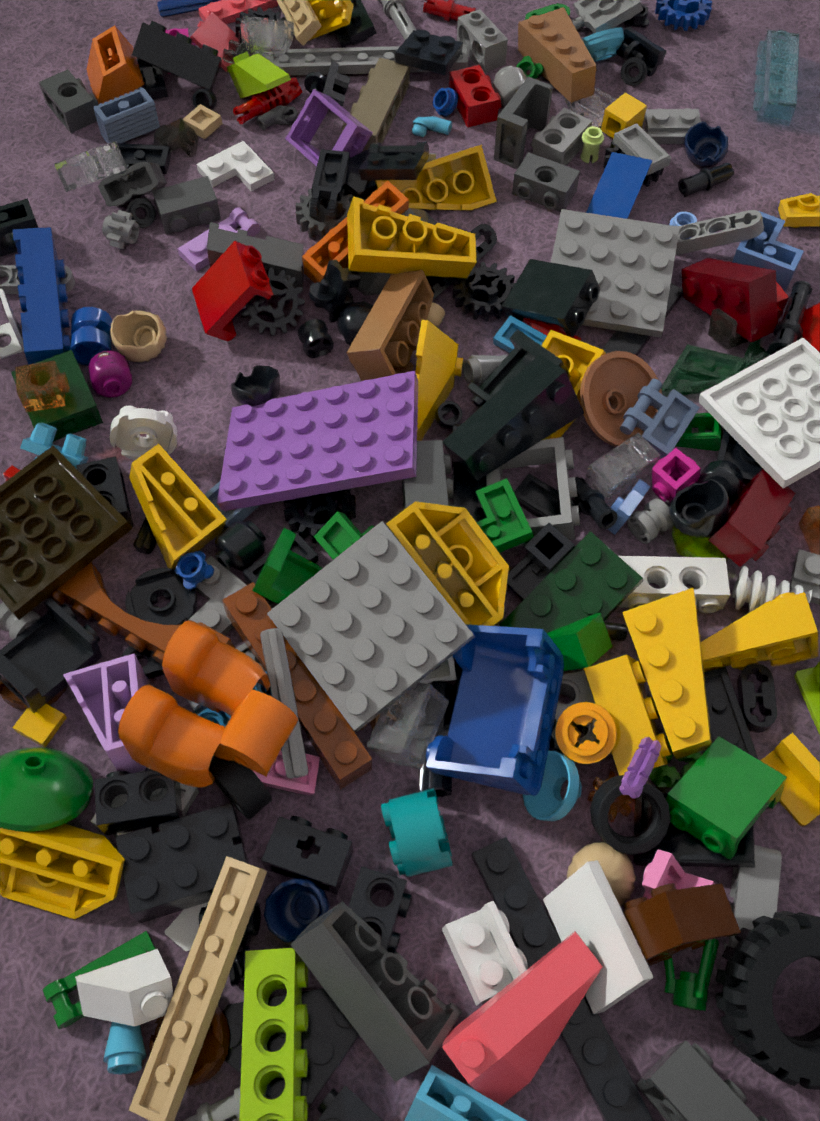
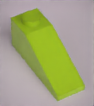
(255, 74)

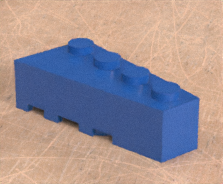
(41, 294)

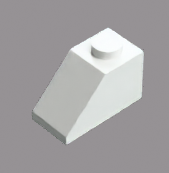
(127, 990)

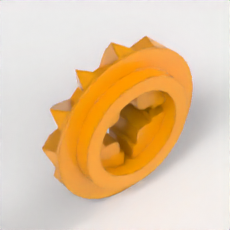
(568, 735)

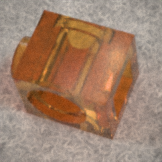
(41, 386)

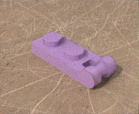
(195, 250)

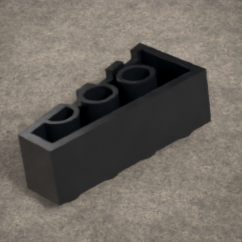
(515, 418)

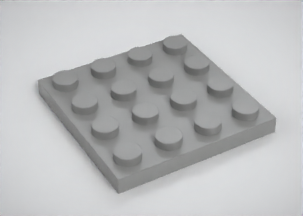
(630, 264)
(370, 626)

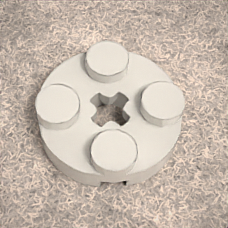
(133, 421)

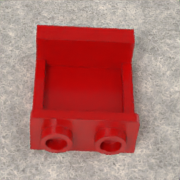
(229, 287)

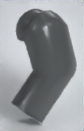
(278, 115)

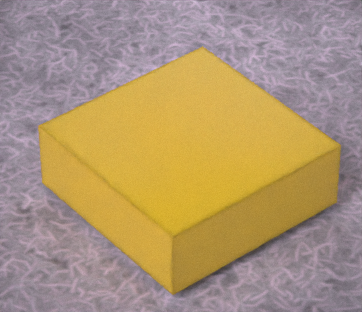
(41, 725)

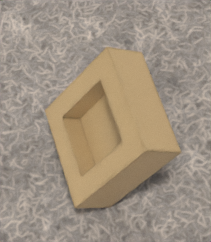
(203, 121)

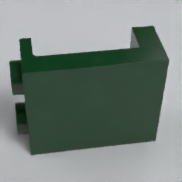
(80, 406)

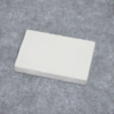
(591, 909)

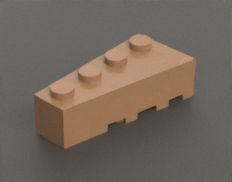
(561, 51)
(392, 327)

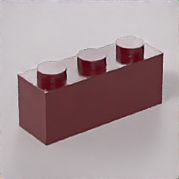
(753, 519)

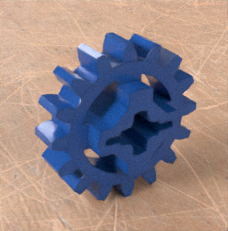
(683, 12)

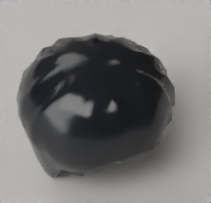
(700, 509)

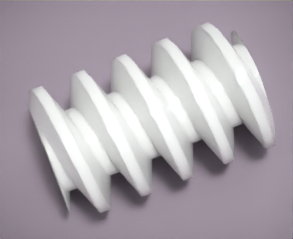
(757, 593)

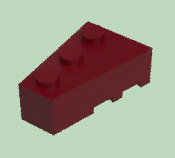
(736, 289)

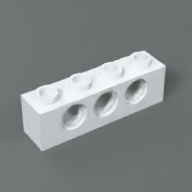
(705, 574)

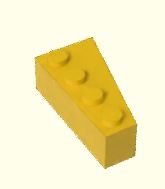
(671, 658)

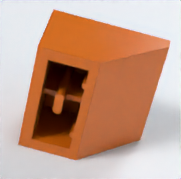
(112, 66)

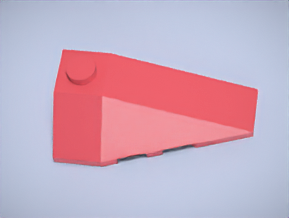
(516, 1029)

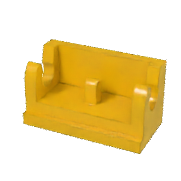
(331, 14)

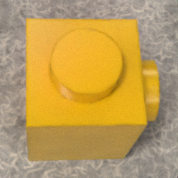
(623, 114)

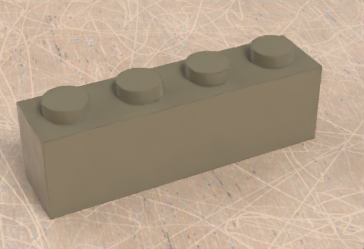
(381, 98)

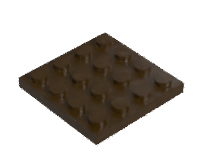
(50, 529)

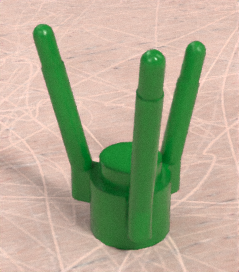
(692, 988)

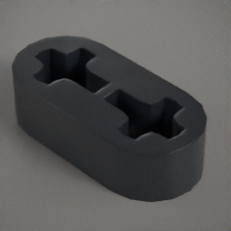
(765, 697)

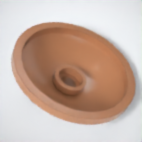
(615, 379)

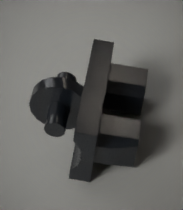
(639, 46)
(333, 85)
(333, 290)

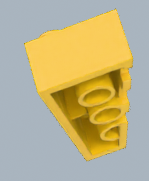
(400, 243)

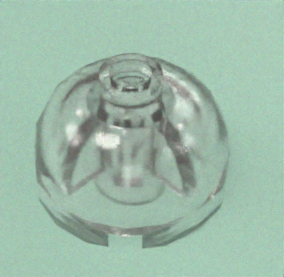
(267, 36)

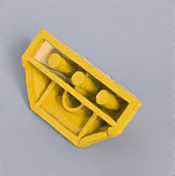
(455, 559)
(59, 869)

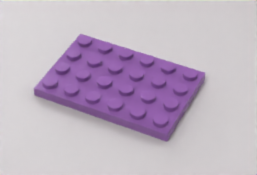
(321, 442)

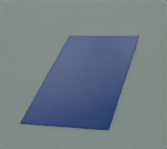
(619, 185)

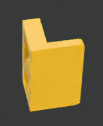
(802, 784)

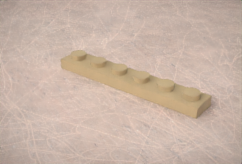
(198, 992)

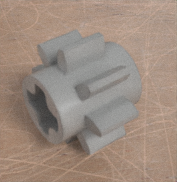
(120, 229)

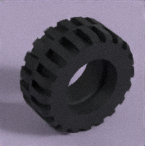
(749, 990)

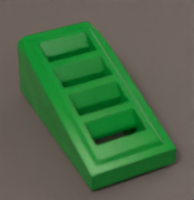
(702, 440)

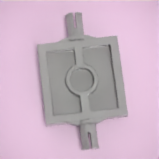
(604, 14)

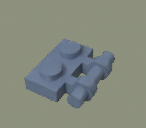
(667, 424)

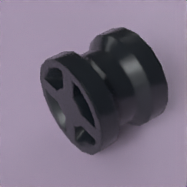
(315, 338)

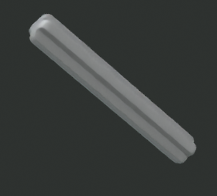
(282, 690)

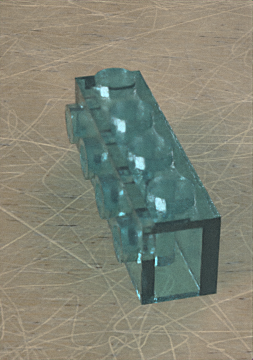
(777, 77)

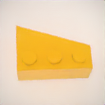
(621, 691)

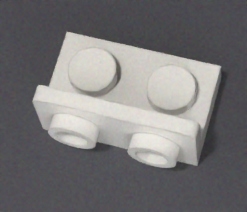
(485, 951)

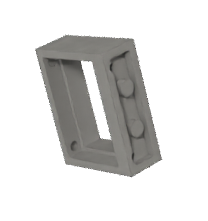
(542, 453)

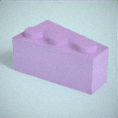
(103, 696)

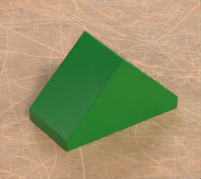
(582, 641)

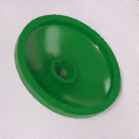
(42, 789)

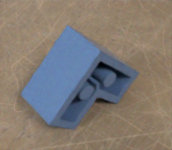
(769, 253)

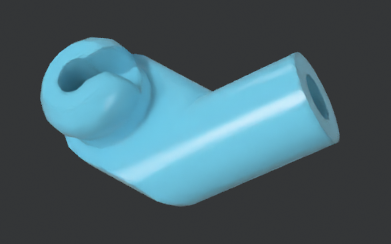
(431, 123)

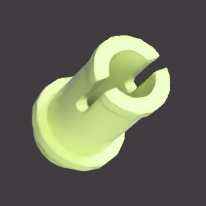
(592, 140)

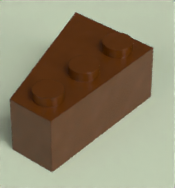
(679, 919)

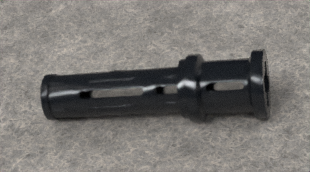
(790, 329)

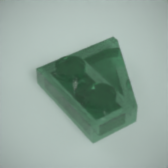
(700, 370)

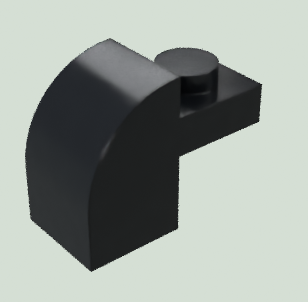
(541, 557)

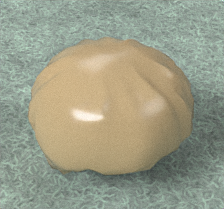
(138, 335)
(614, 864)

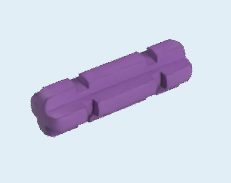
(640, 767)

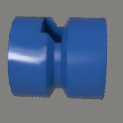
(90, 333)

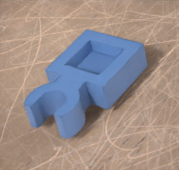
(626, 506)

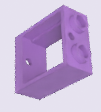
(315, 109)

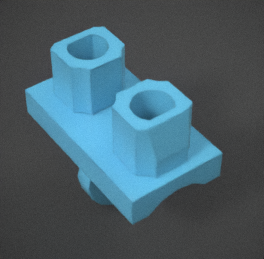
(42, 440)

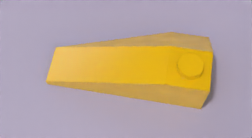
(450, 183)
(436, 372)
(775, 632)

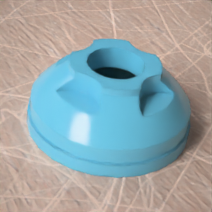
(604, 43)
(548, 802)

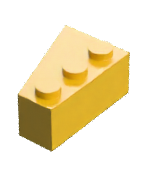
(174, 506)

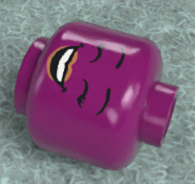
(110, 371)

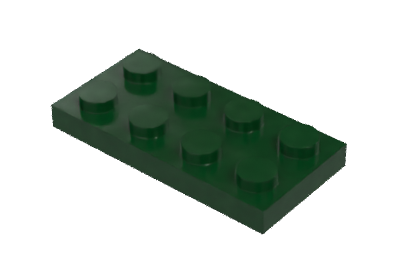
(582, 584)

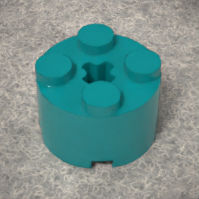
(419, 833)

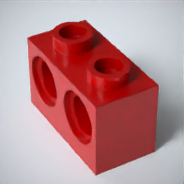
(476, 97)

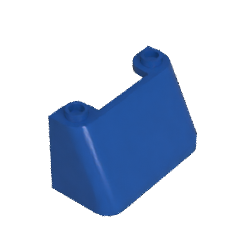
(502, 710)

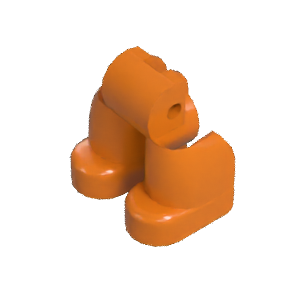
(219, 678)

